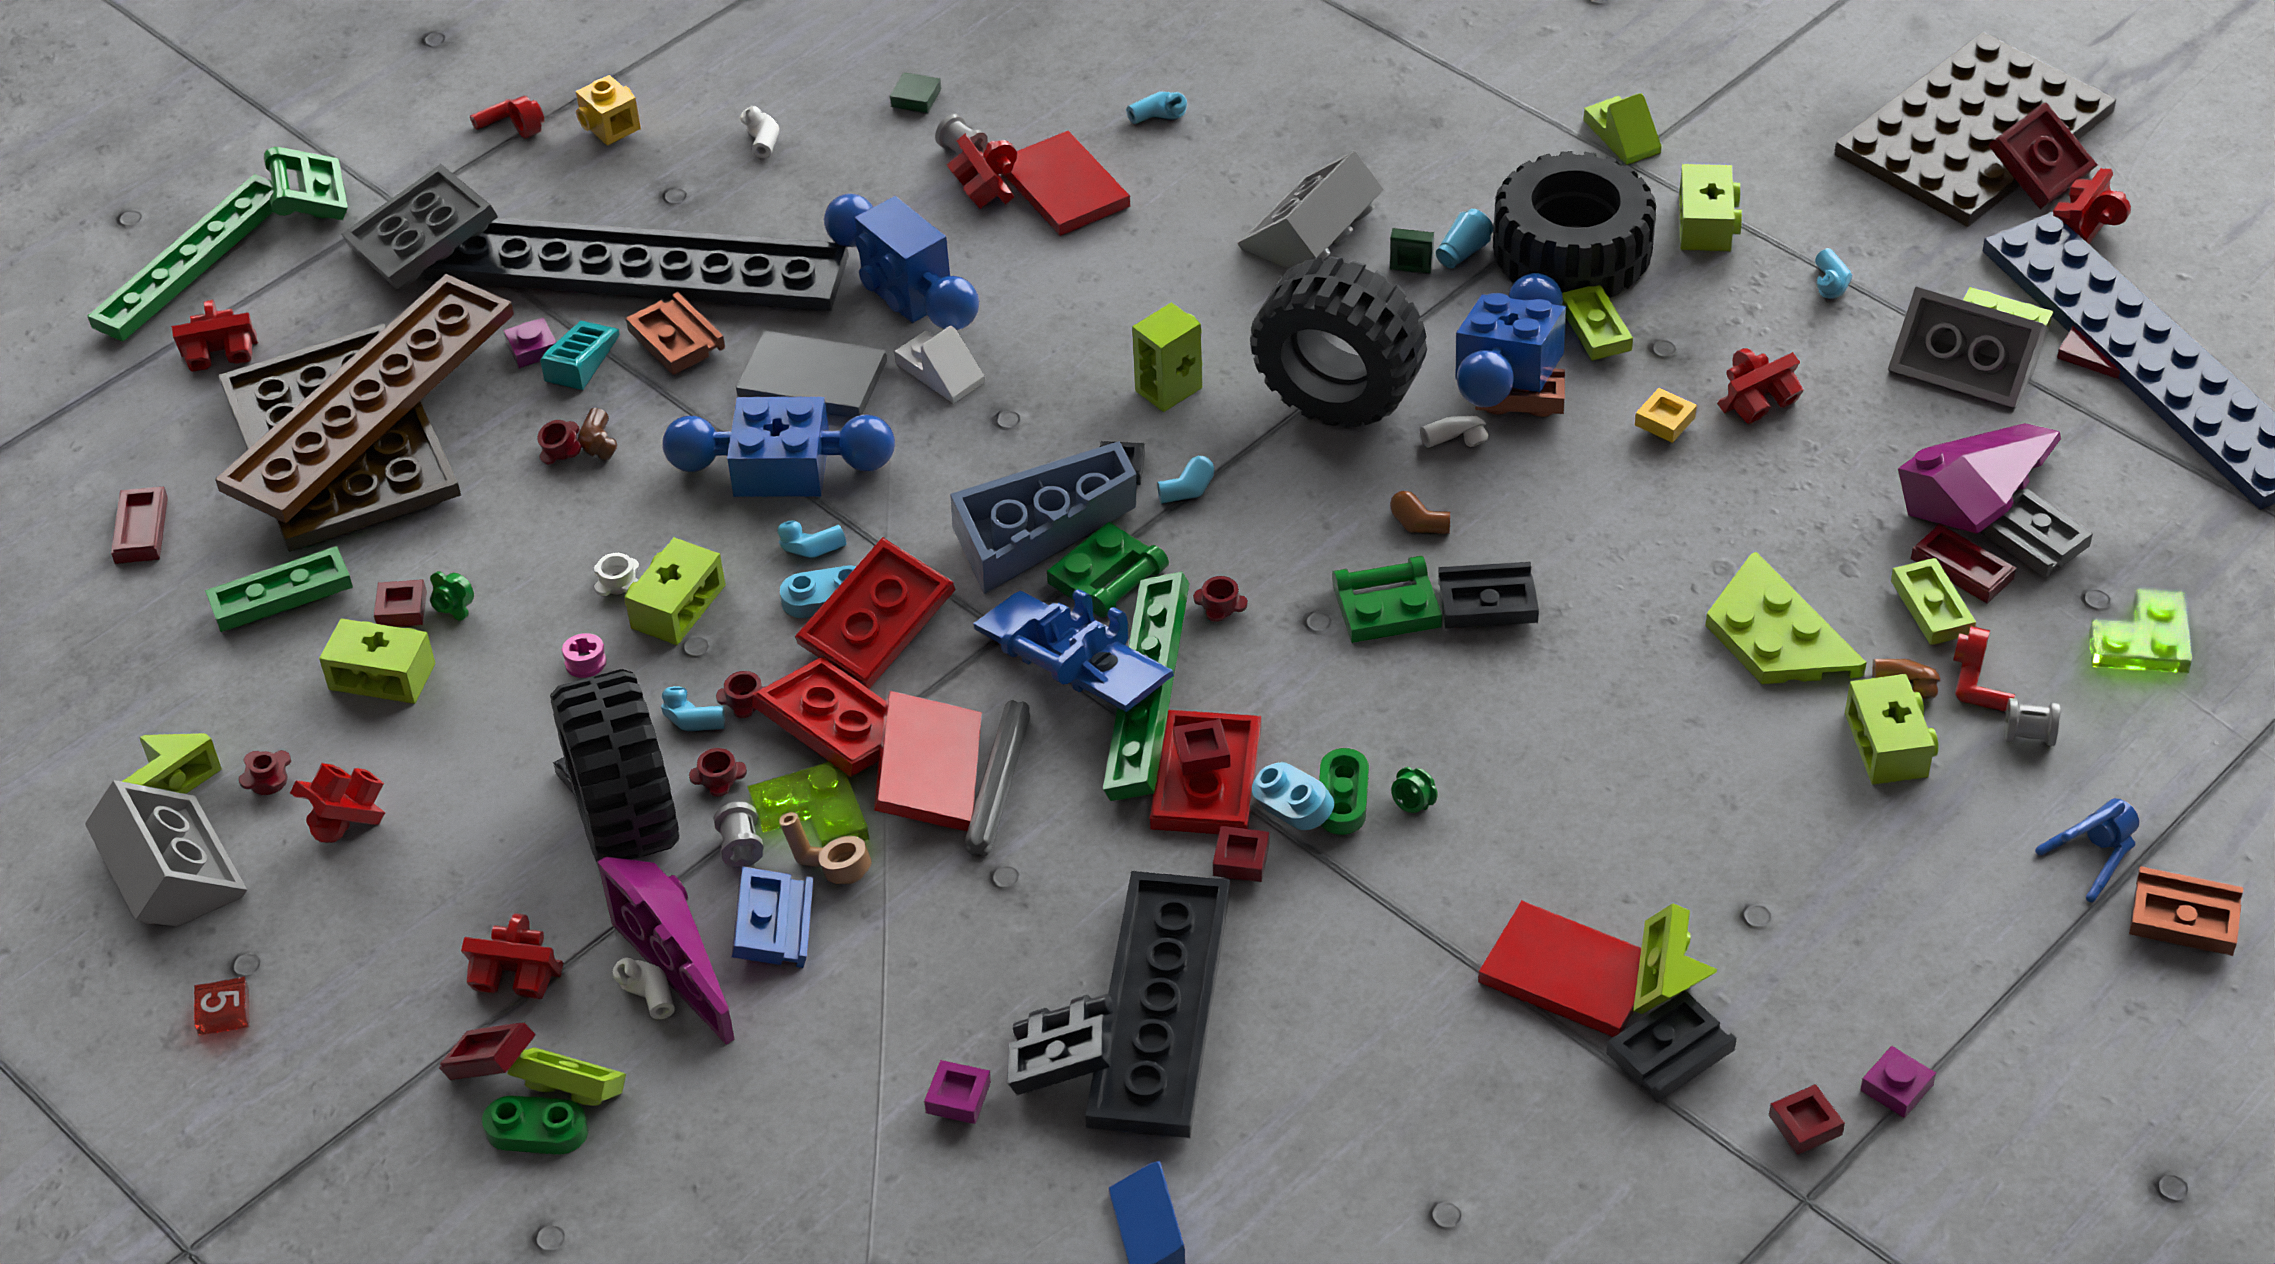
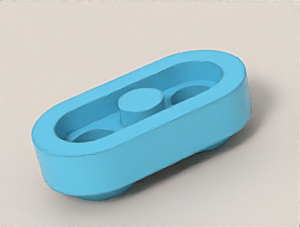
(807, 591)
(1293, 796)

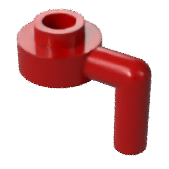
(524, 114)
(1971, 652)

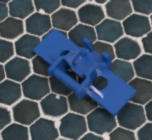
(1075, 647)

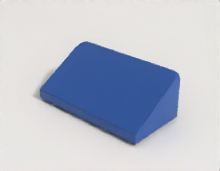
(1147, 1218)

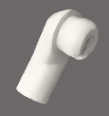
(762, 128)
(1452, 427)
(648, 982)

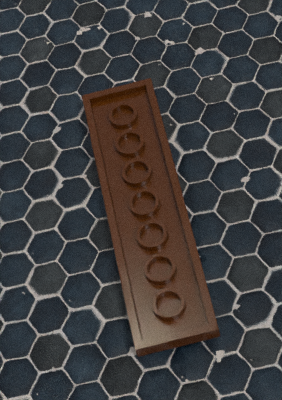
(364, 398)

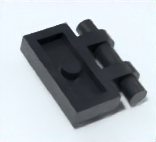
(1060, 1044)

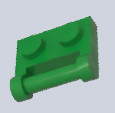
(318, 179)
(1100, 561)
(1389, 610)

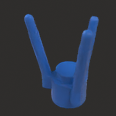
(2105, 828)

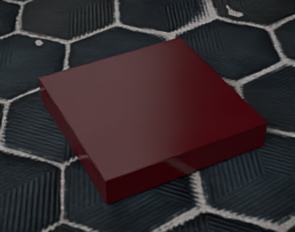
(2042, 155)

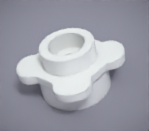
(615, 574)

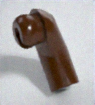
(594, 437)

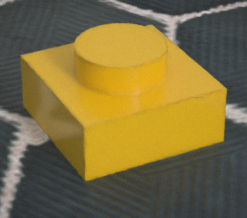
(1665, 415)

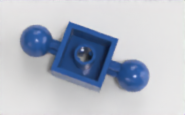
(902, 260)
(1511, 341)
(778, 445)

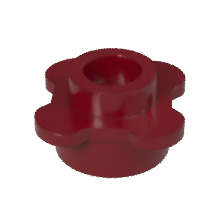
(558, 441)
(1220, 598)
(739, 692)
(265, 771)
(717, 771)

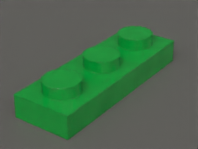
(279, 589)

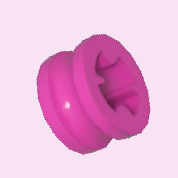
(586, 665)

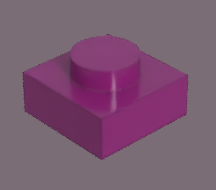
(529, 341)
(1898, 1081)
(957, 1092)

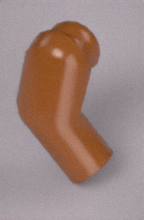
(1416, 517)
(1922, 676)

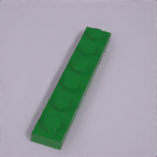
(184, 260)
(1141, 730)

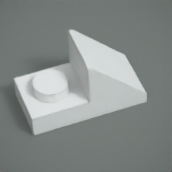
(941, 363)

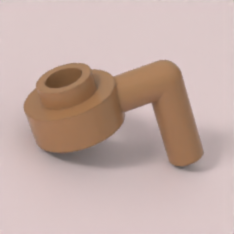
(841, 860)

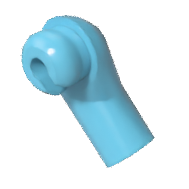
(1159, 105)
(1836, 274)
(1190, 484)
(809, 544)
(688, 716)

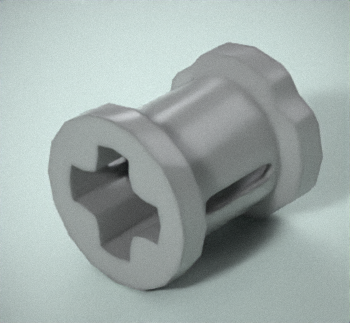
(953, 128)
(2032, 722)
(737, 826)

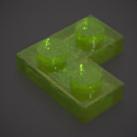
(2153, 642)
(813, 794)

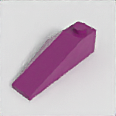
(1974, 477)
(657, 922)

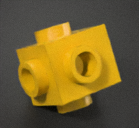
(608, 110)

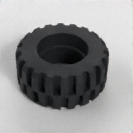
(1578, 192)
(1358, 310)
(615, 766)

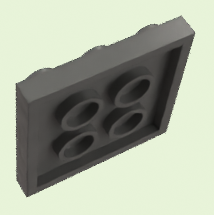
(419, 226)

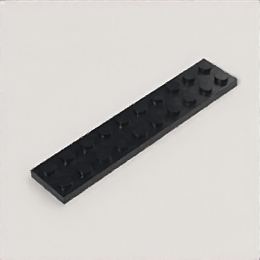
(649, 263)

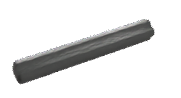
(997, 778)

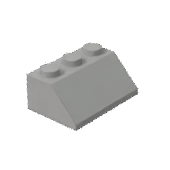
(1315, 213)
(1967, 347)
(162, 854)

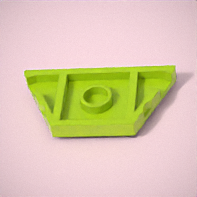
(1776, 629)

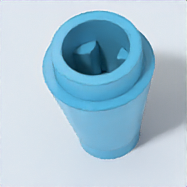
(1465, 237)

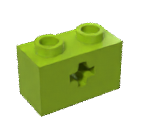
(1707, 207)
(1167, 356)
(674, 591)
(377, 660)
(1890, 729)

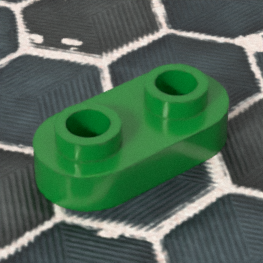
(1346, 778)
(533, 1126)

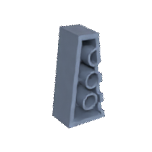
(1040, 511)

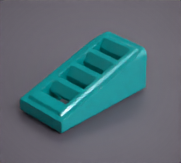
(575, 362)

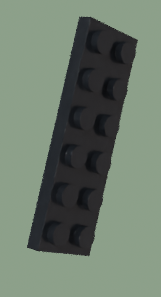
(1160, 1003)

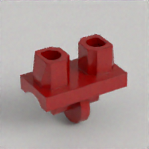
(995, 159)
(2093, 206)
(212, 333)
(1754, 377)
(338, 800)
(517, 953)

